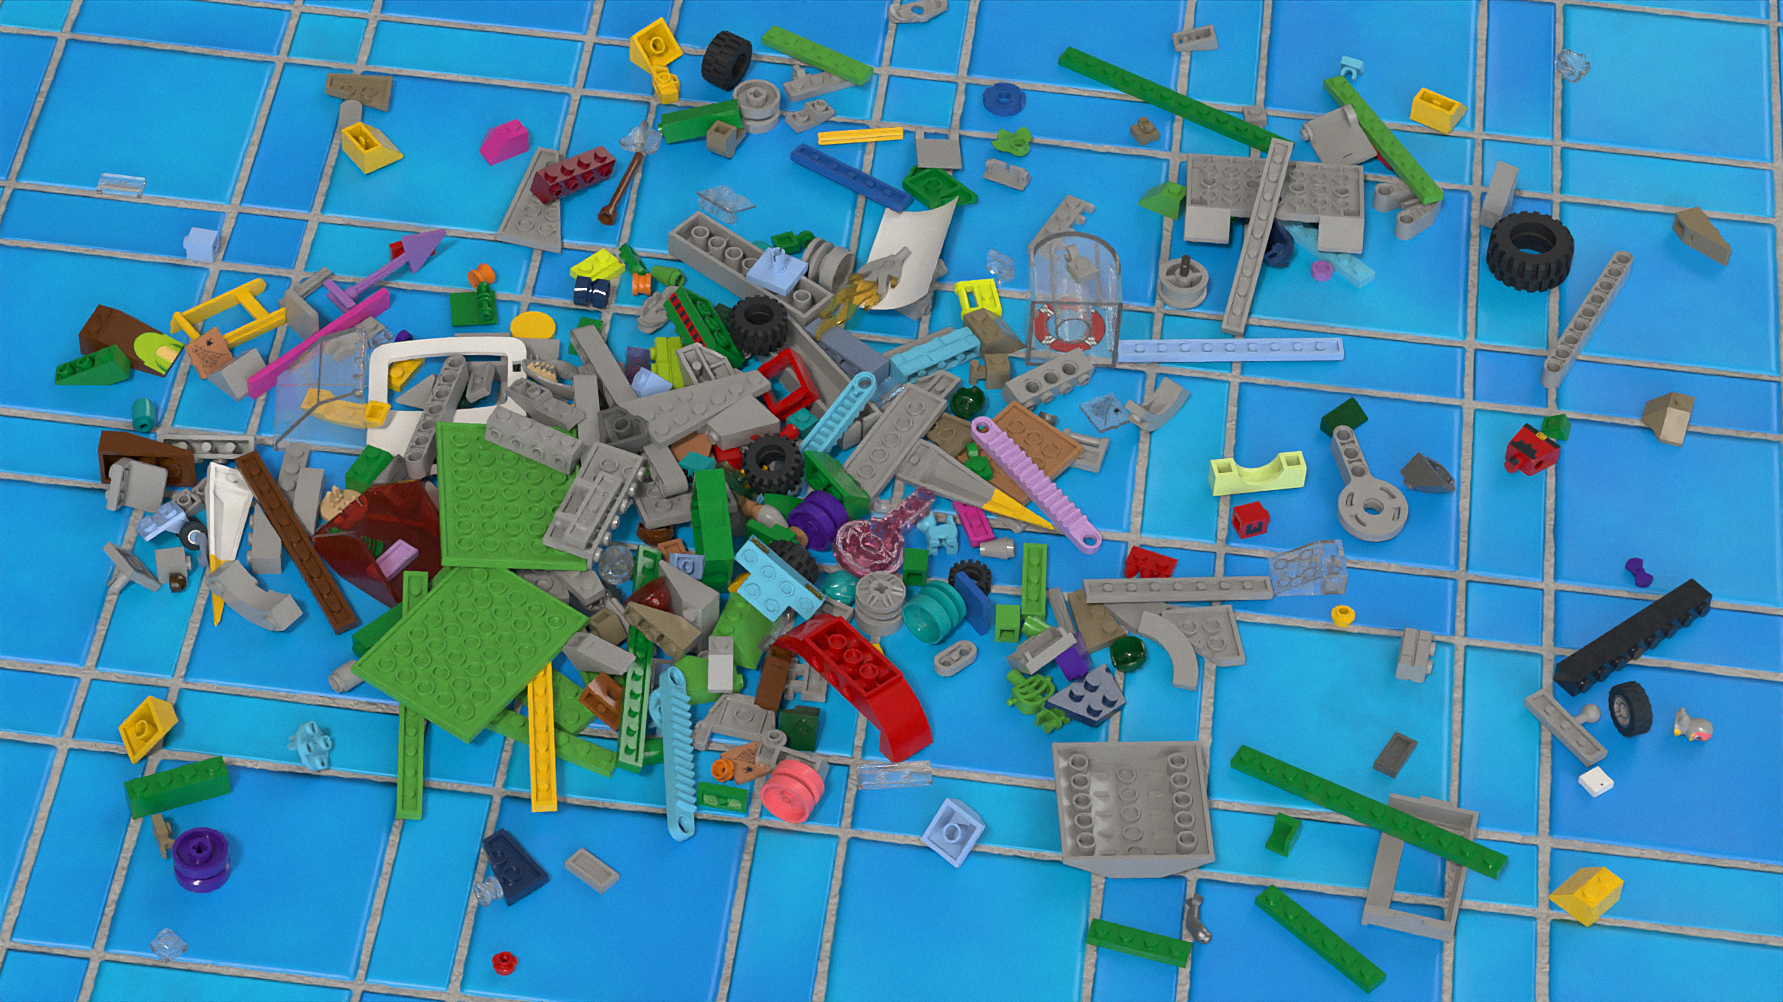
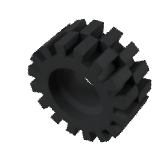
(974, 571)

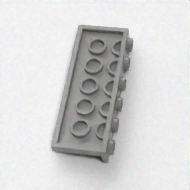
(612, 461)

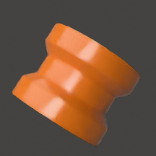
(482, 273)
(641, 284)

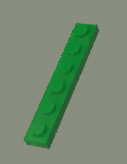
(1320, 939)

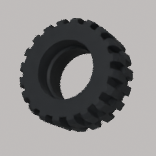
(1528, 270)

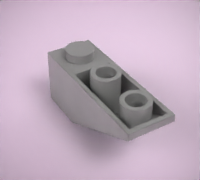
(266, 545)
(597, 655)

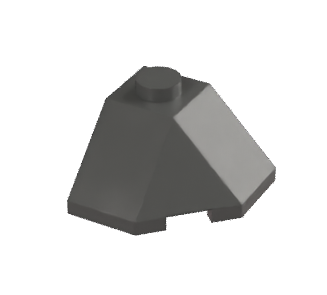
(622, 429)
(1427, 475)

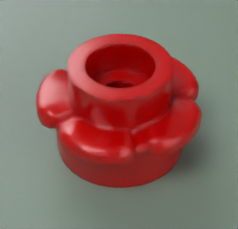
(504, 968)

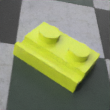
(599, 265)

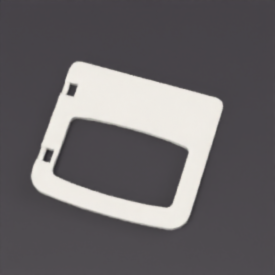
(400, 425)

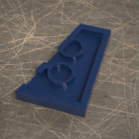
(512, 866)

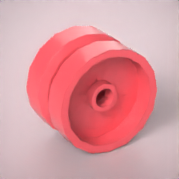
(792, 791)

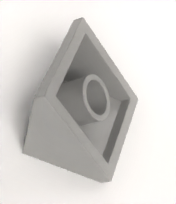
(234, 374)

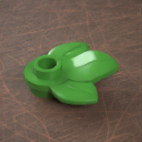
(1014, 143)

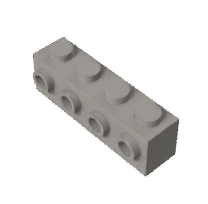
(533, 440)
(212, 446)

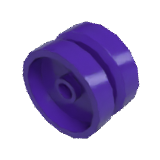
(819, 518)
(201, 860)

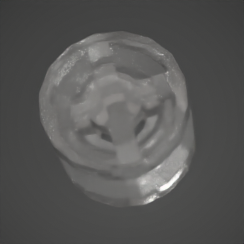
(488, 891)

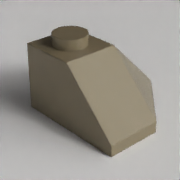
(1669, 417)

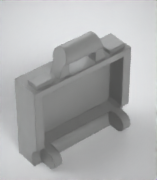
(1040, 649)

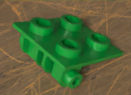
(474, 307)

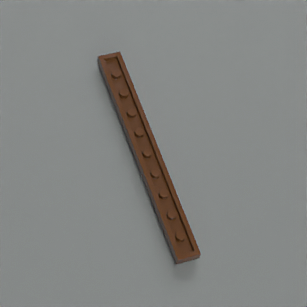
(296, 542)

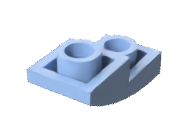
(688, 563)

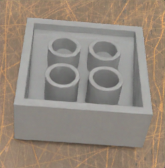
(693, 602)

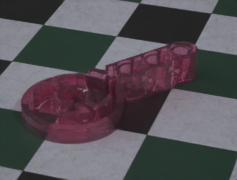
(880, 535)

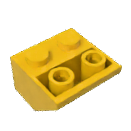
(1436, 110)
(368, 147)

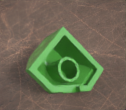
(1165, 199)

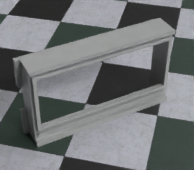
(1387, 863)

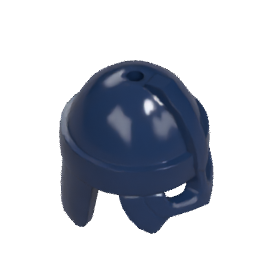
(1279, 246)

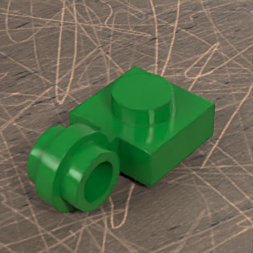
(792, 243)

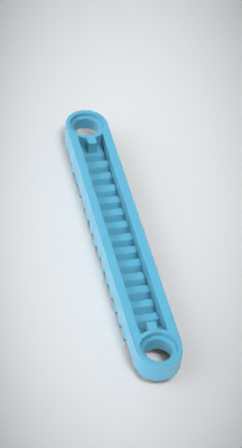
(836, 420)
(677, 754)

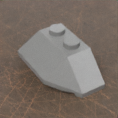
(702, 364)

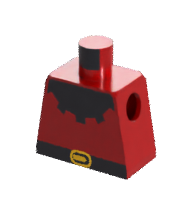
(1530, 451)

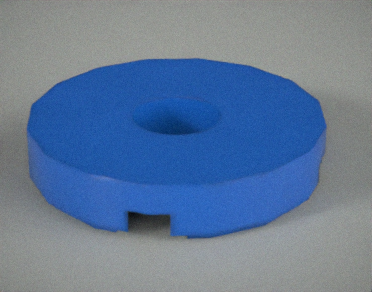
(1004, 108)

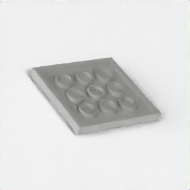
(660, 511)

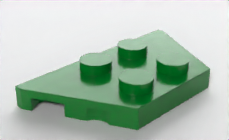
(936, 187)

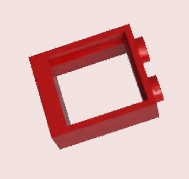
(799, 398)

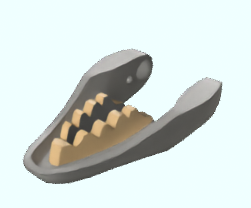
(547, 373)

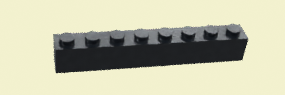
(1632, 638)

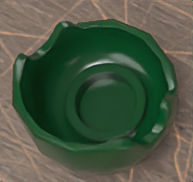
(967, 403)
(1128, 654)

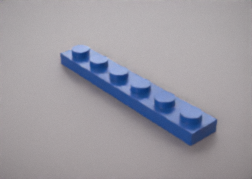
(851, 177)

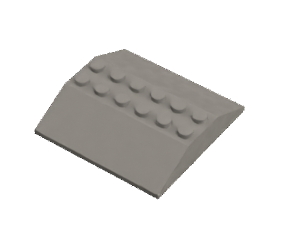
(1132, 807)

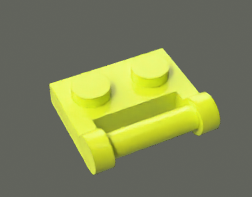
(984, 294)

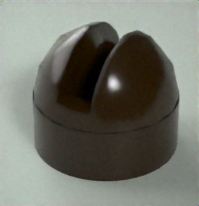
(177, 582)

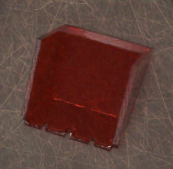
(387, 514)

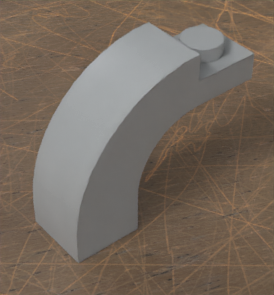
(1159, 407)

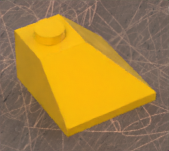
(146, 726)

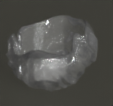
(1571, 65)

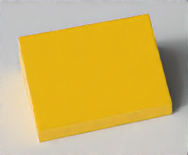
(654, 46)

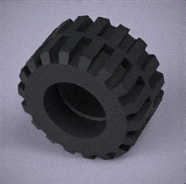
(726, 60)
(758, 325)
(770, 449)
(796, 558)

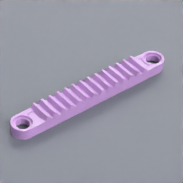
(1036, 485)

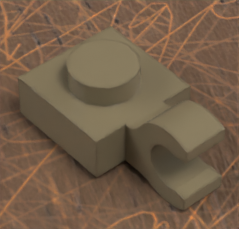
(162, 832)

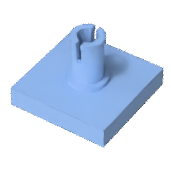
(777, 271)

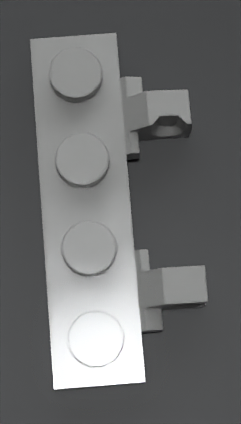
(808, 86)
(597, 498)

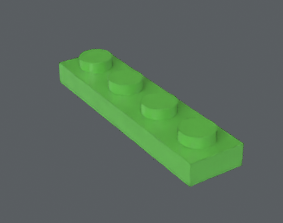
(1033, 580)

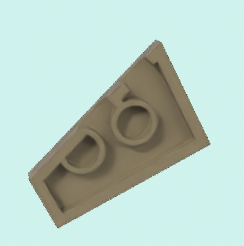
(1094, 622)

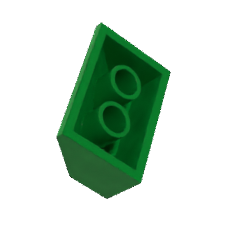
(828, 476)

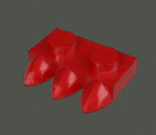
(1148, 564)

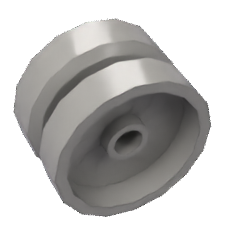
(758, 104)

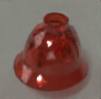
(653, 595)

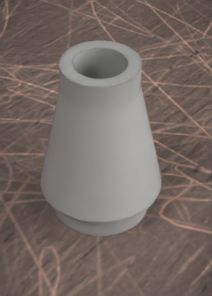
(1000, 548)

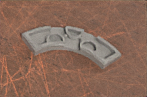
(1177, 646)

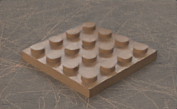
(1041, 442)

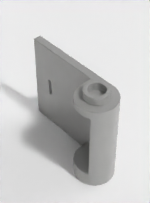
(1338, 137)

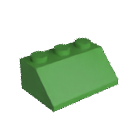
(747, 628)

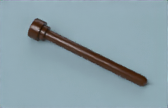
(608, 213)

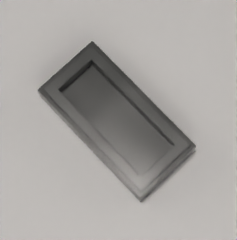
(1395, 755)

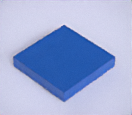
(976, 603)

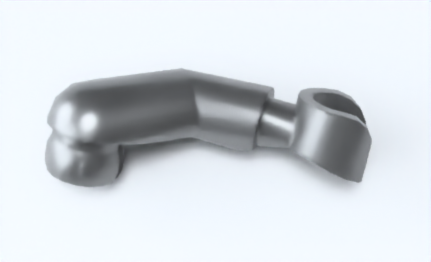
(1193, 923)

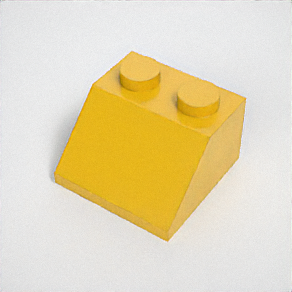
(1588, 893)

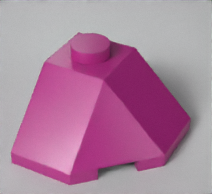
(504, 142)

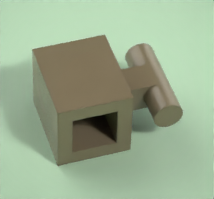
(994, 372)
(606, 626)

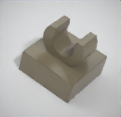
(1144, 131)

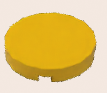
(533, 325)

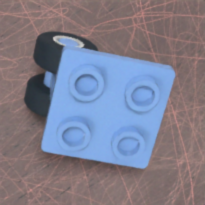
(174, 520)

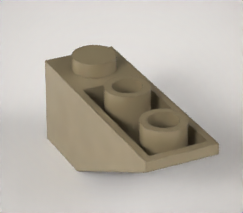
(1699, 233)
(665, 629)

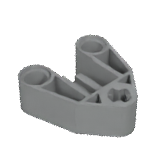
(1414, 215)

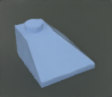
(954, 831)

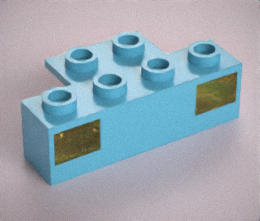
(775, 583)

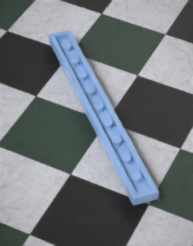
(1230, 350)

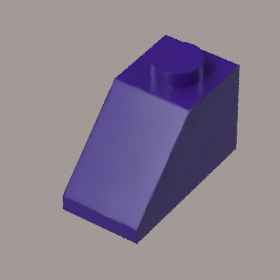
(1075, 660)

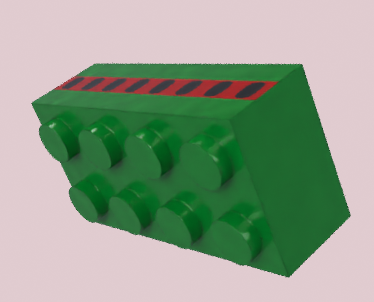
(699, 322)

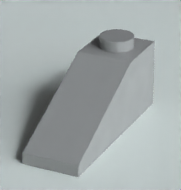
(1499, 194)

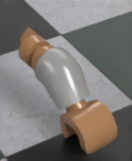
(768, 516)

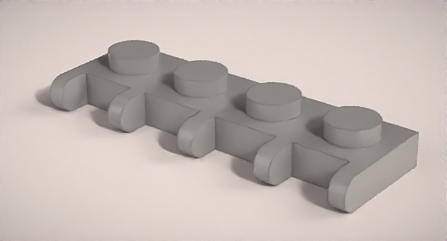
(1063, 218)

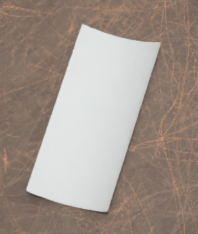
(924, 236)

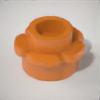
(718, 769)

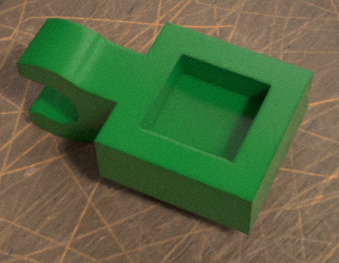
(977, 464)

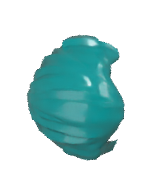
(841, 587)

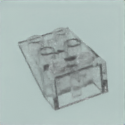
(1310, 570)

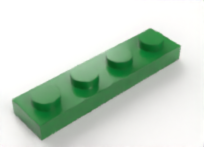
(1139, 943)

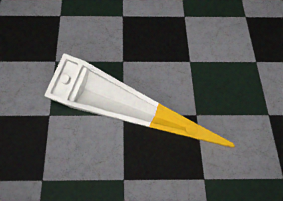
(226, 512)

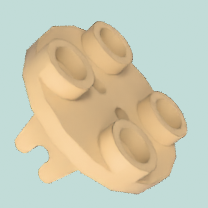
(336, 501)

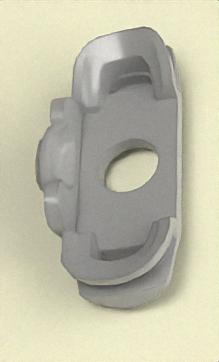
(904, 14)
(649, 320)

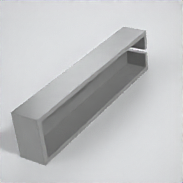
(828, 380)

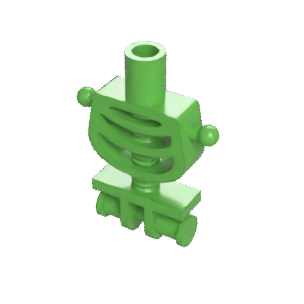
(1030, 699)

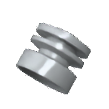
(828, 264)
(879, 604)

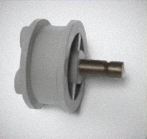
(1182, 283)

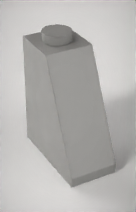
(740, 422)

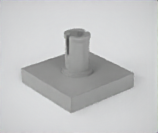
(130, 569)

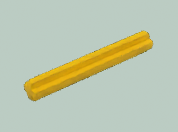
(860, 135)

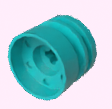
(933, 612)

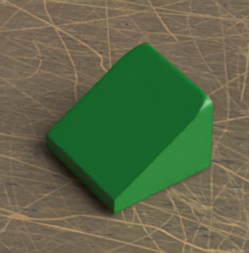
(1556, 427)

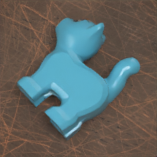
(939, 535)

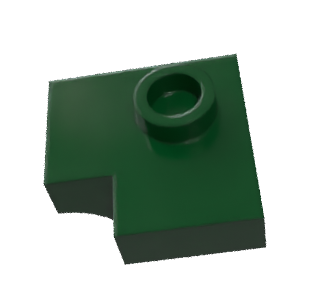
(801, 726)

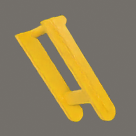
(241, 295)

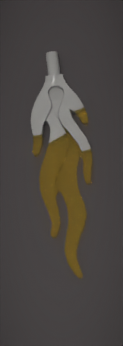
(865, 285)

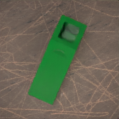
(98, 368)

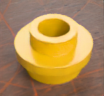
(1342, 615)

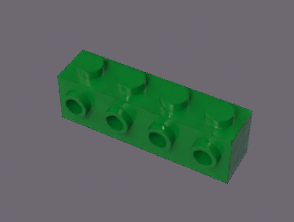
(177, 787)

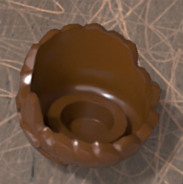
(654, 536)

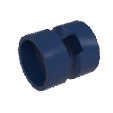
(592, 292)

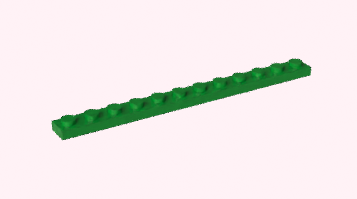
(1168, 99)
(637, 679)
(1369, 812)

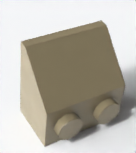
(992, 332)

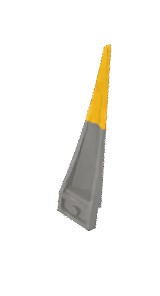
(948, 478)

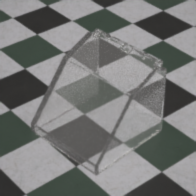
(322, 396)

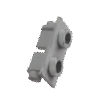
(1012, 176)

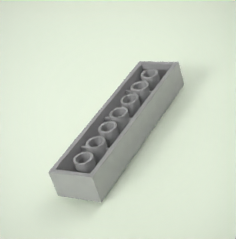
(729, 257)

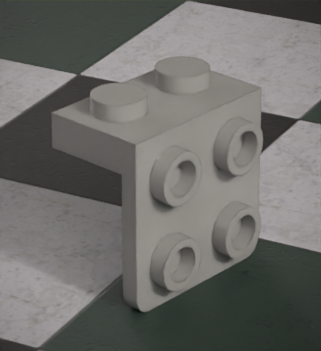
(136, 485)

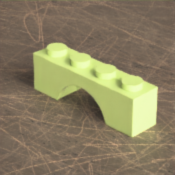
(1284, 472)

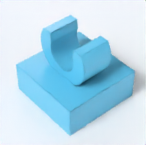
(1353, 66)

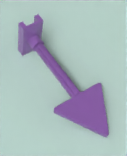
(417, 250)

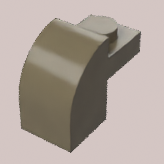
(724, 138)

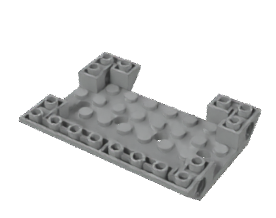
(1325, 195)

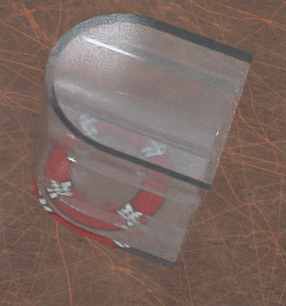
(1071, 315)

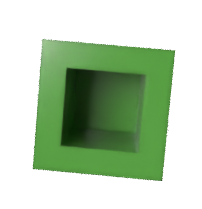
(1007, 623)

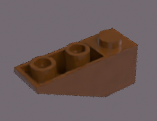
(772, 677)

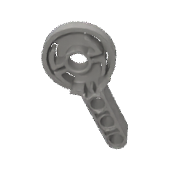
(1366, 493)

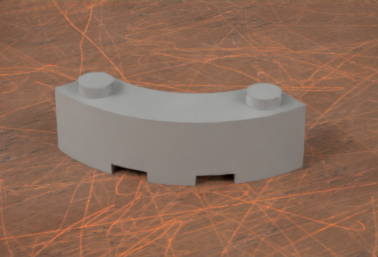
(242, 594)

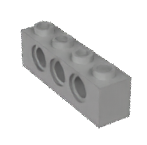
(1054, 372)

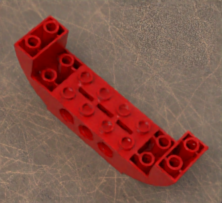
(864, 680)

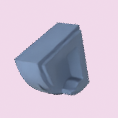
(202, 541)

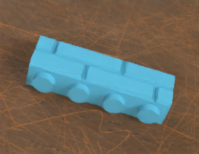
(938, 354)

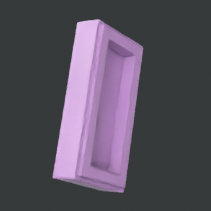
(396, 558)

